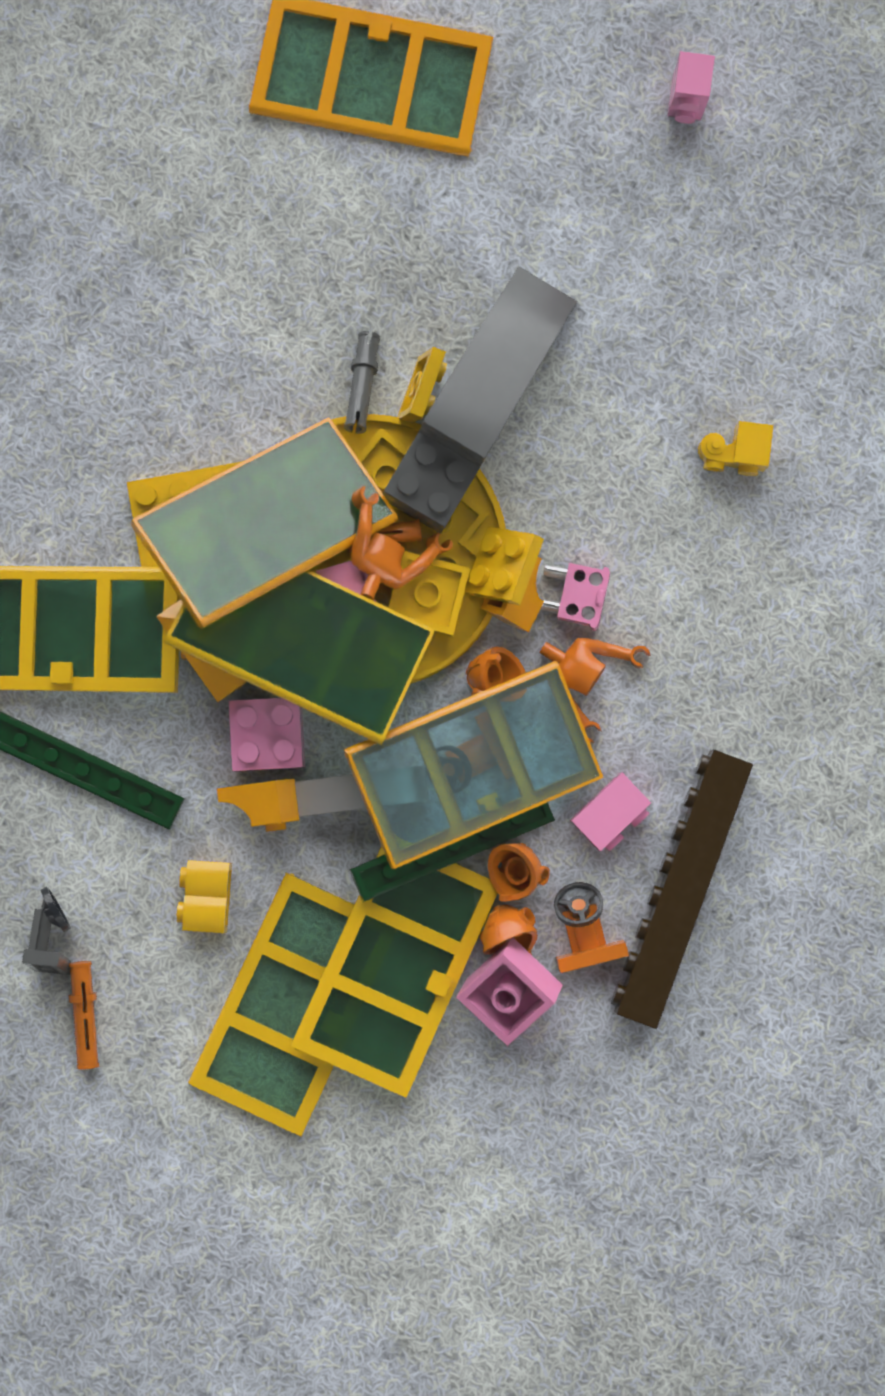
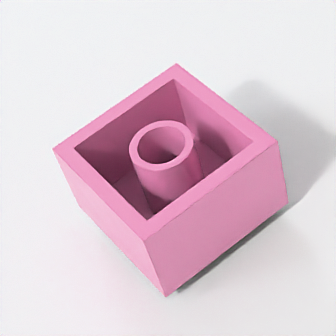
(266, 735)
(509, 991)

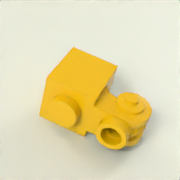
(748, 451)

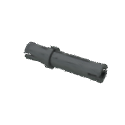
(363, 370)

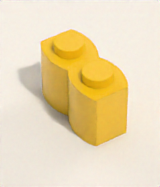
(206, 896)

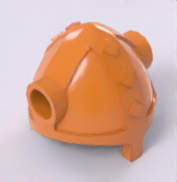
(492, 668)
(519, 871)
(508, 923)

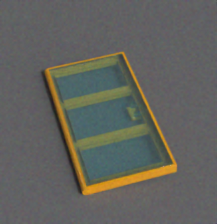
(473, 764)

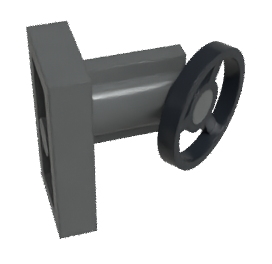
(36, 955)

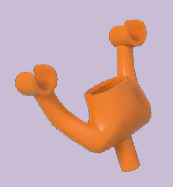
(382, 556)
(583, 669)

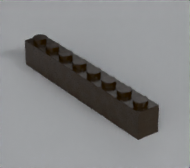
(682, 889)

